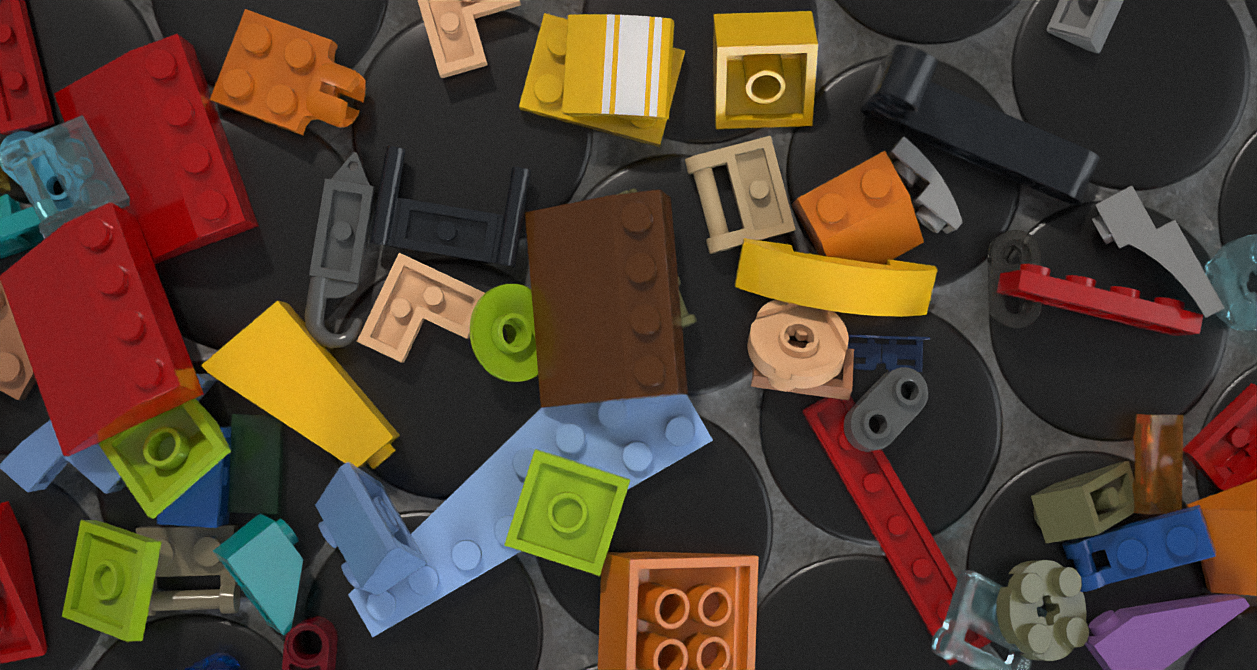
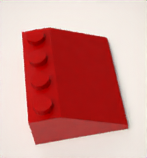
(164, 145)
(99, 329)

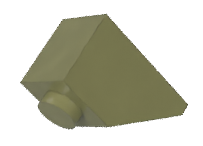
(1085, 503)

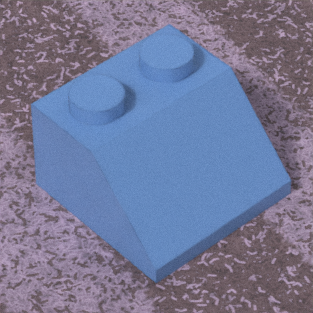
(367, 531)

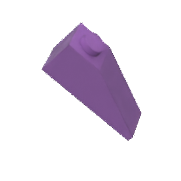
(1158, 632)

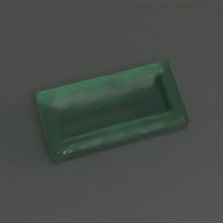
(256, 464)

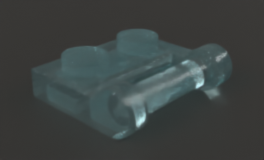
(76, 163)
(975, 609)

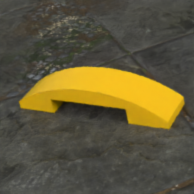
(834, 282)

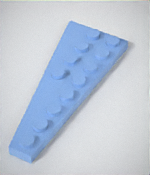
(471, 526)

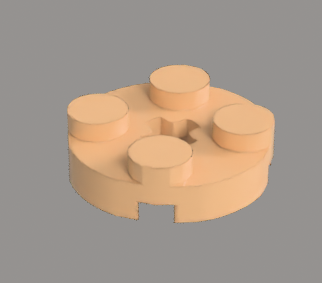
(792, 366)

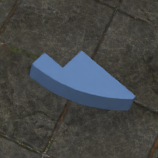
(40, 458)

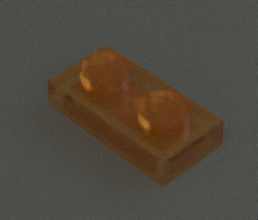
(1158, 463)

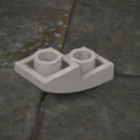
(934, 201)

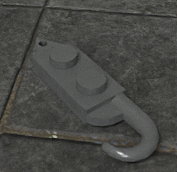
(339, 248)

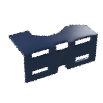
(890, 352)

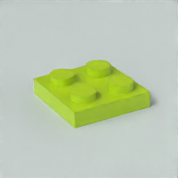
(567, 512)
(111, 580)

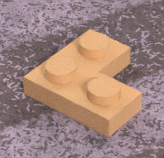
(455, 33)
(408, 298)

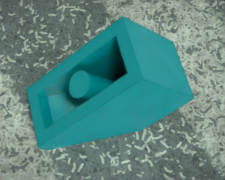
(265, 568)

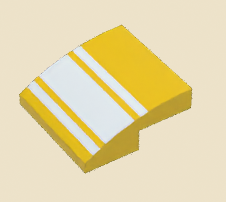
(618, 66)

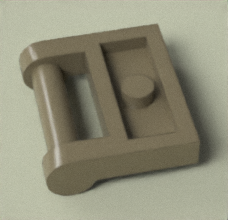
(190, 553)

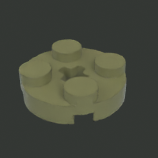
(1065, 605)

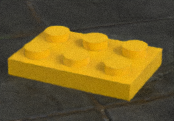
(546, 82)

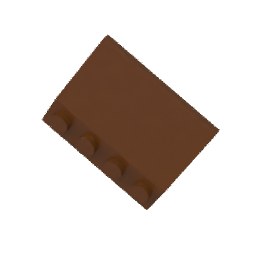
(606, 300)

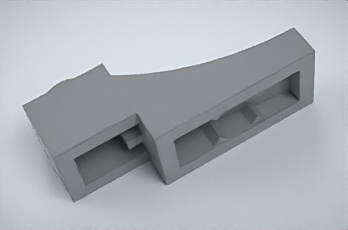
(1127, 223)

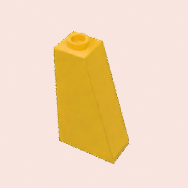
(304, 387)

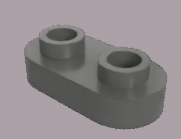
(887, 406)

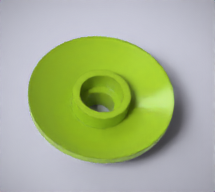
(509, 308)

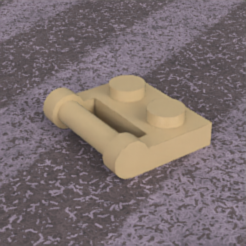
(756, 191)

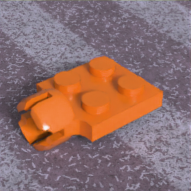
(286, 76)

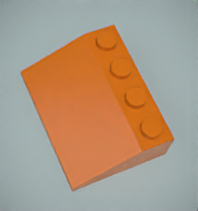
(678, 611)

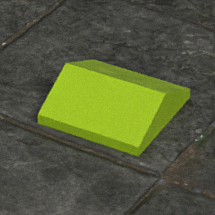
(166, 454)

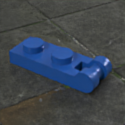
(1142, 547)

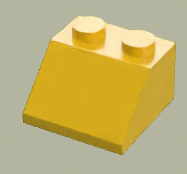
(764, 69)

